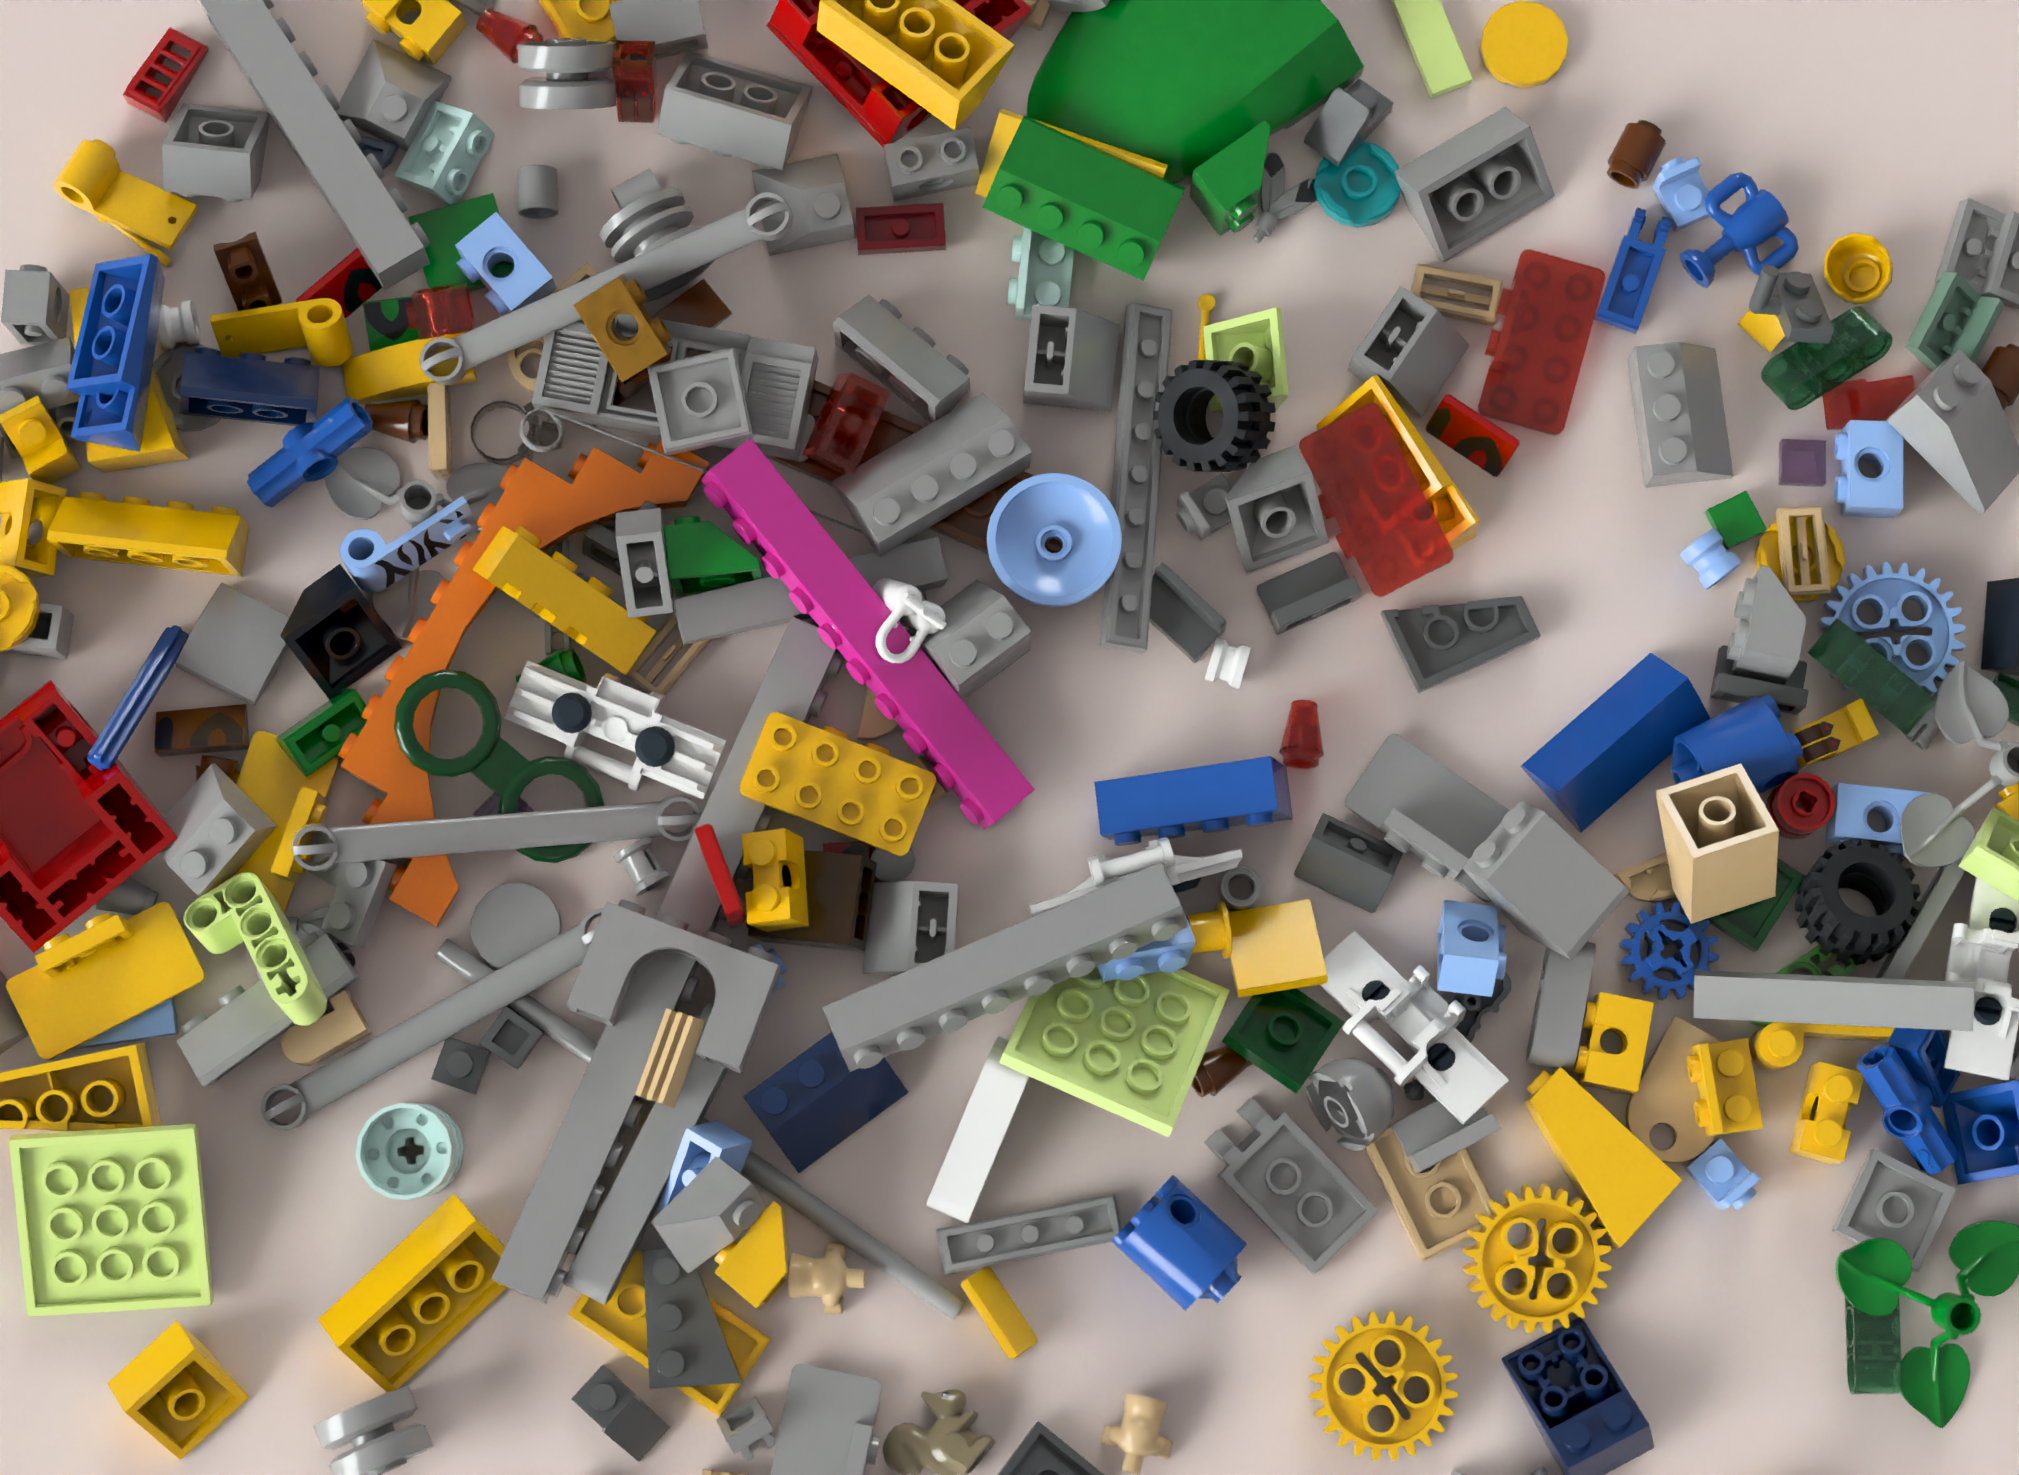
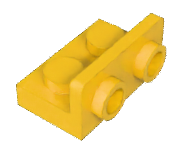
(1725, 1087)

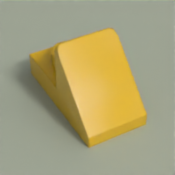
(39, 441)

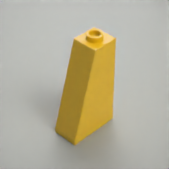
(1600, 1155)

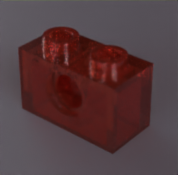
(846, 423)

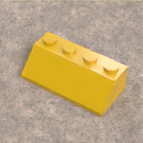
(922, 48)
(150, 535)
(418, 1295)

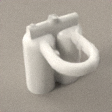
(911, 611)

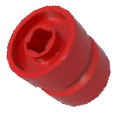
(1801, 805)

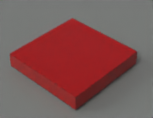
(720, 875)

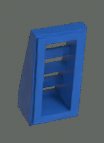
(1924, 1055)

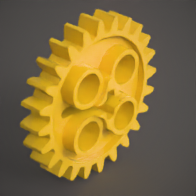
(1577, 1261)
(1414, 1358)

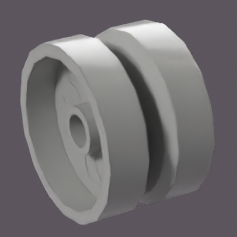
(566, 70)
(371, 1431)

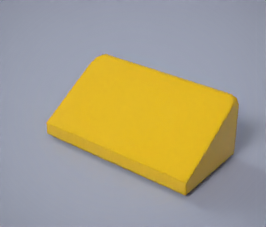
(999, 1312)

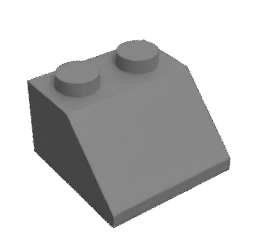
(215, 152)
(215, 831)

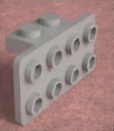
(1425, 809)
(827, 1423)

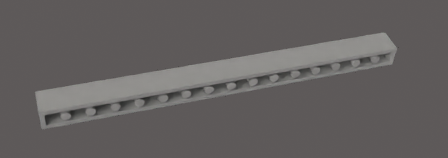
(606, 1095)

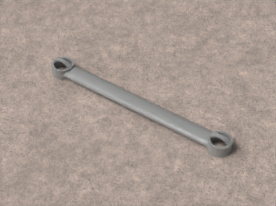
(648, 269)
(495, 832)
(432, 1025)

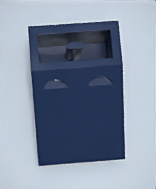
(1579, 1401)

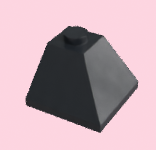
(337, 633)

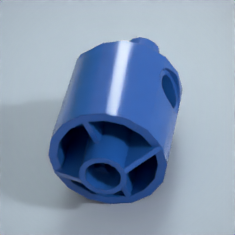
(1743, 736)
(1182, 1246)

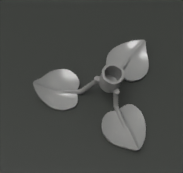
(368, 479)
(1964, 710)

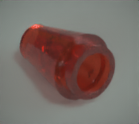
(506, 32)
(1302, 736)

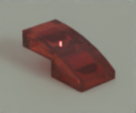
(1865, 400)

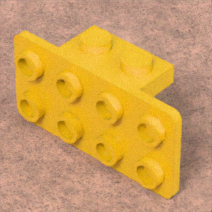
(838, 783)
(290, 802)
(103, 977)

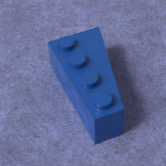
(1193, 799)

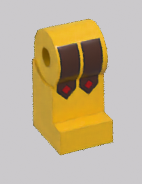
(1835, 733)

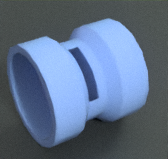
(1710, 558)

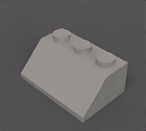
(733, 110)
(1475, 182)
(901, 358)
(1679, 414)

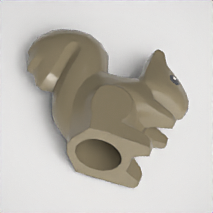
(946, 1447)

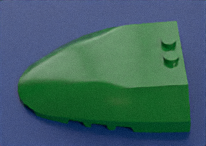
(1190, 74)

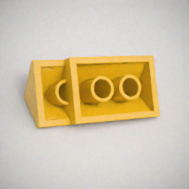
(1443, 496)

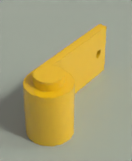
(100, 187)
(286, 326)
(1782, 1042)

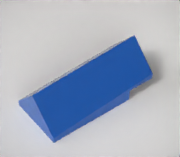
(117, 352)
(1616, 741)

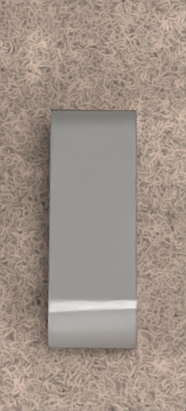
(1560, 1008)

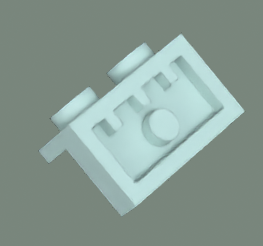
(445, 152)
(1043, 273)

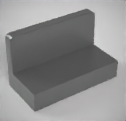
(1307, 592)
(1183, 614)
(1789, 697)
(1348, 863)

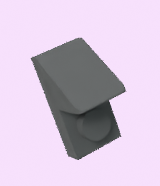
(1347, 121)
(620, 1413)

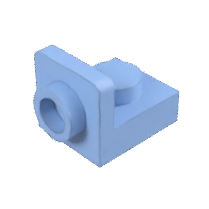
(1682, 192)
(1723, 1176)

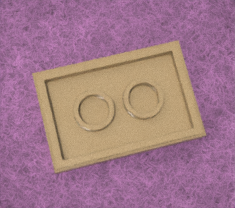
(1435, 1202)

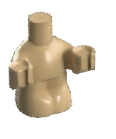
(824, 1277)
(1139, 1432)

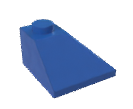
(1984, 1131)

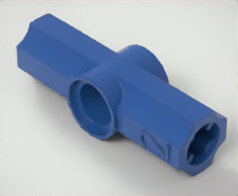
(310, 452)
(1907, 1109)

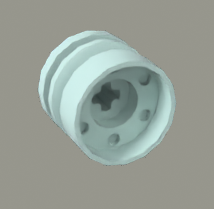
(383, 1156)

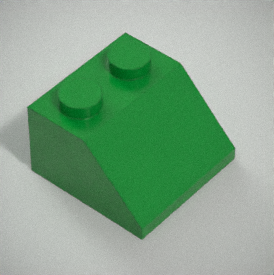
(1230, 181)
(706, 557)

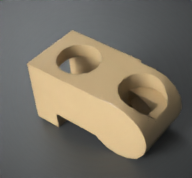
(328, 1035)

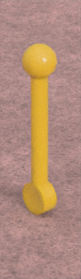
(163, 258)
(1205, 304)

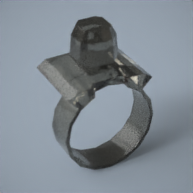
(540, 435)

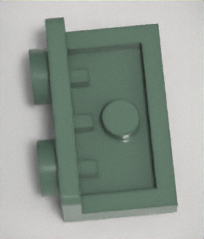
(1953, 321)

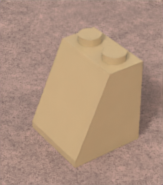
(1718, 843)

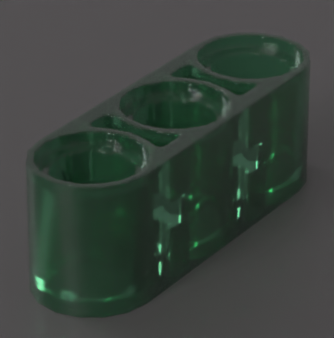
(1813, 369)
(1871, 676)
(1873, 1351)

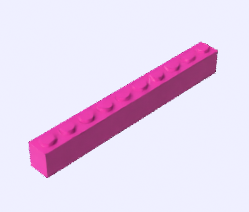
(849, 619)

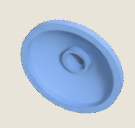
(1056, 509)

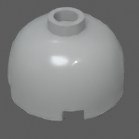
(1353, 1100)

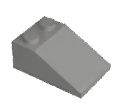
(1961, 430)

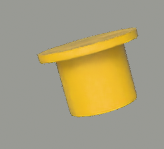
(1211, 930)

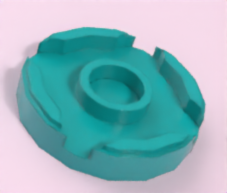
(1359, 189)

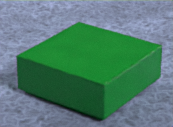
(1736, 520)

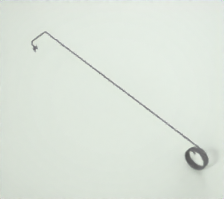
(554, 416)

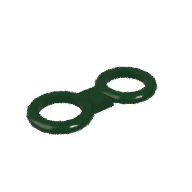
(491, 758)

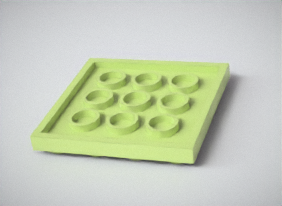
(1120, 1041)
(111, 1220)

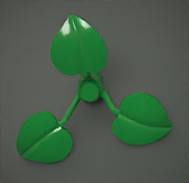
(1874, 1276)

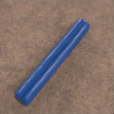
(137, 698)

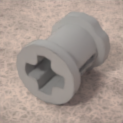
(642, 866)

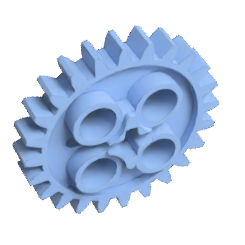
(1886, 595)

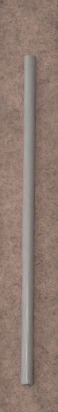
(754, 1166)

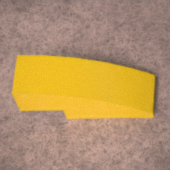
(396, 372)

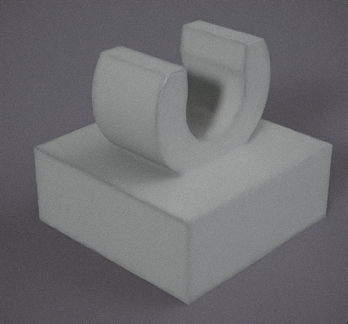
(745, 1426)

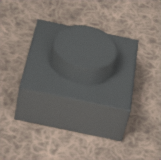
(511, 1038)
(461, 1065)

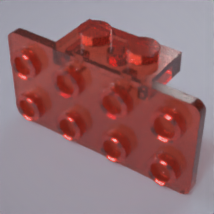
(1540, 341)
(1375, 500)

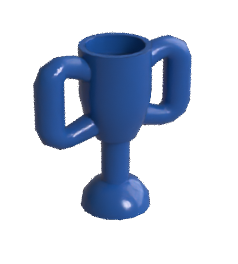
(1743, 230)

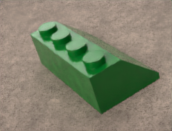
(1083, 198)

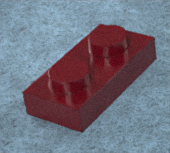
(900, 229)

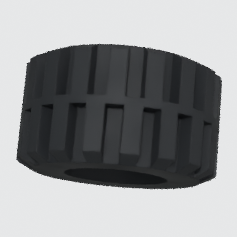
(1184, 416)
(1875, 876)

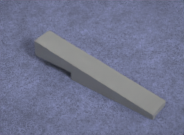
(767, 599)

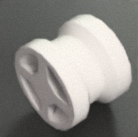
(178, 325)
(1227, 663)

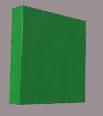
(445, 229)

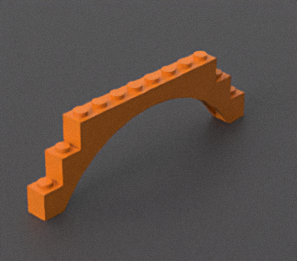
(550, 512)

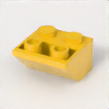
(760, 1260)

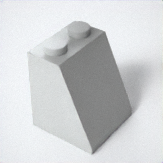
(978, 640)
(1544, 880)

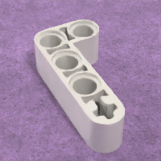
(978, 1136)

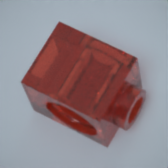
(441, 310)

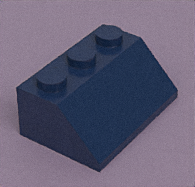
(248, 388)
(820, 1102)

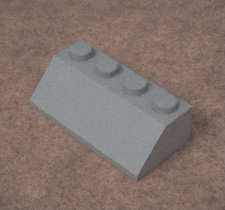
(933, 473)
(252, 1016)

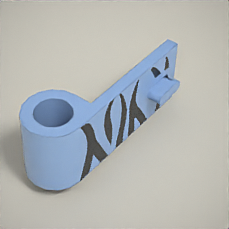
(380, 565)

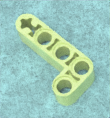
(249, 913)

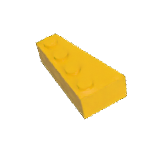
(160, 436)
(563, 598)
(81, 1093)

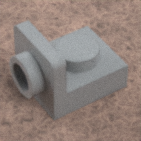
(1205, 507)

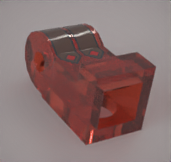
(635, 81)

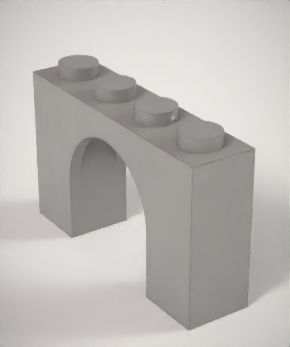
(630, 939)

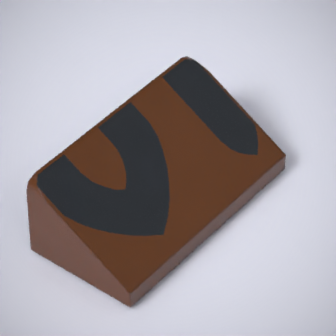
(201, 730)

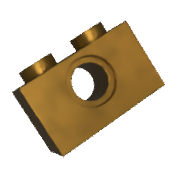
(624, 354)

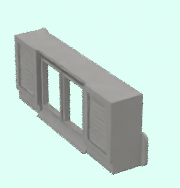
(775, 376)

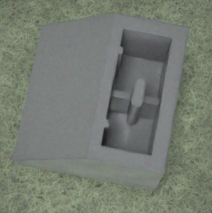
(1409, 351)
(1070, 359)
(40, 372)
(1769, 630)
(909, 925)

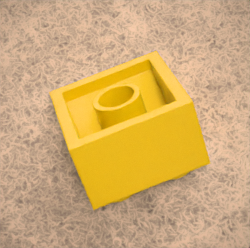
(177, 1390)

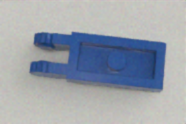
(1632, 275)

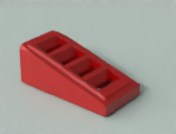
(164, 106)

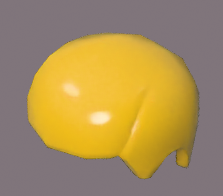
(1858, 268)

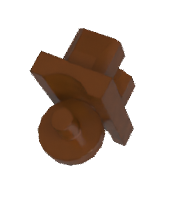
(247, 273)

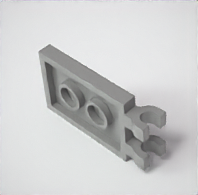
(1292, 1186)

